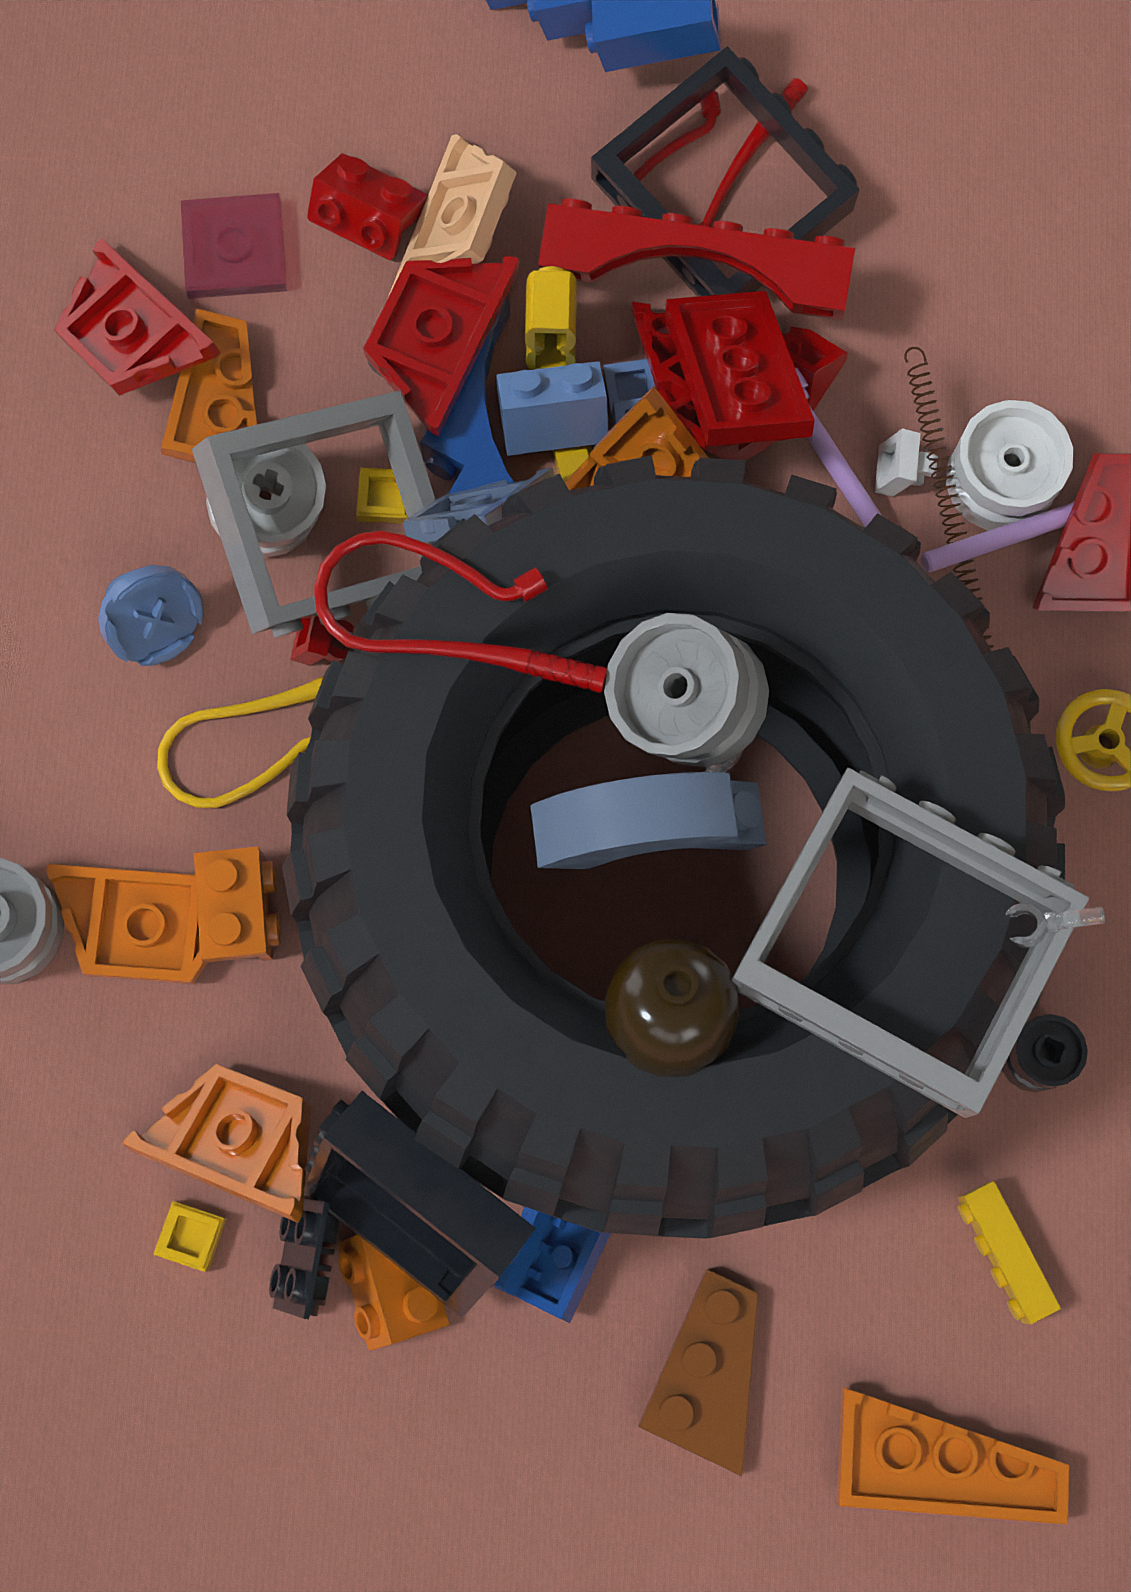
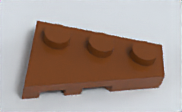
(707, 1375)

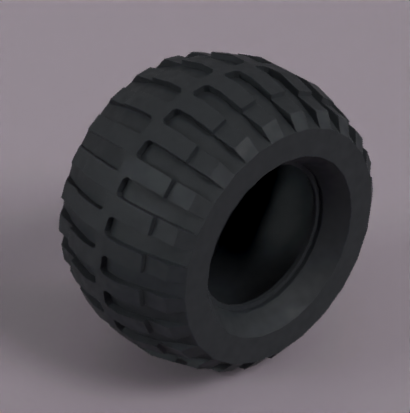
(423, 751)

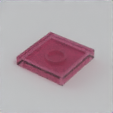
(233, 245)

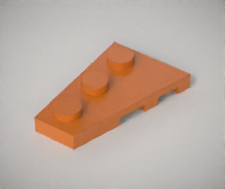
(215, 393)

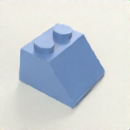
(552, 407)

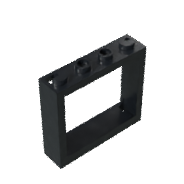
(773, 114)
(413, 1203)

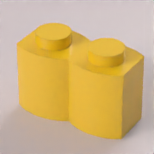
(550, 318)

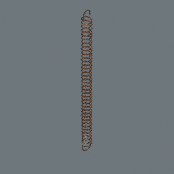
(942, 488)

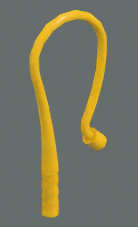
(293, 696)

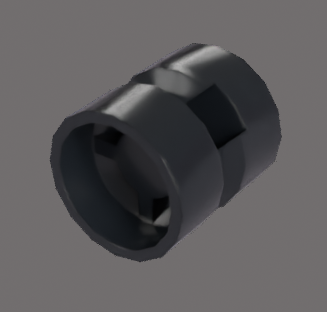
(1046, 1054)

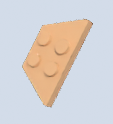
(461, 206)

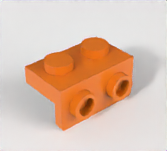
(235, 904)
(386, 1298)

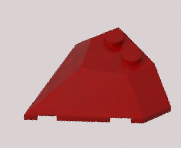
(811, 354)

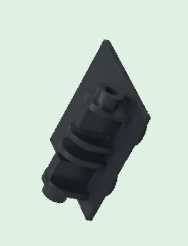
(295, 1280)

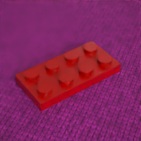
(738, 369)

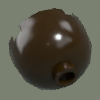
(672, 1007)

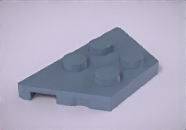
(448, 510)

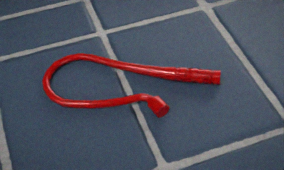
(710, 110)
(518, 659)

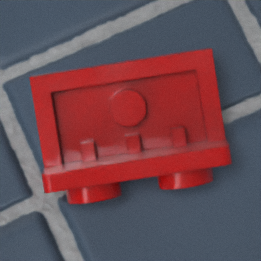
(364, 205)

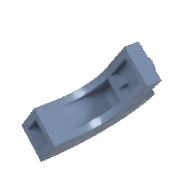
(646, 816)

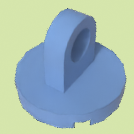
(150, 614)

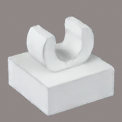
(901, 463)

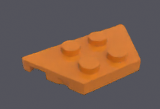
(131, 922)
(235, 1139)

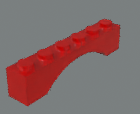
(801, 273)

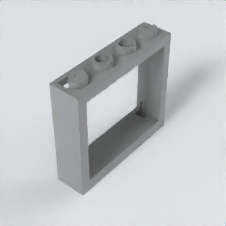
(215, 466)
(981, 857)

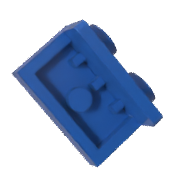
(553, 1264)

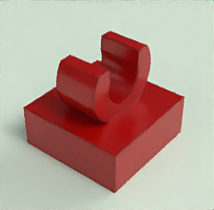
(315, 643)

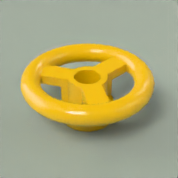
(1089, 746)

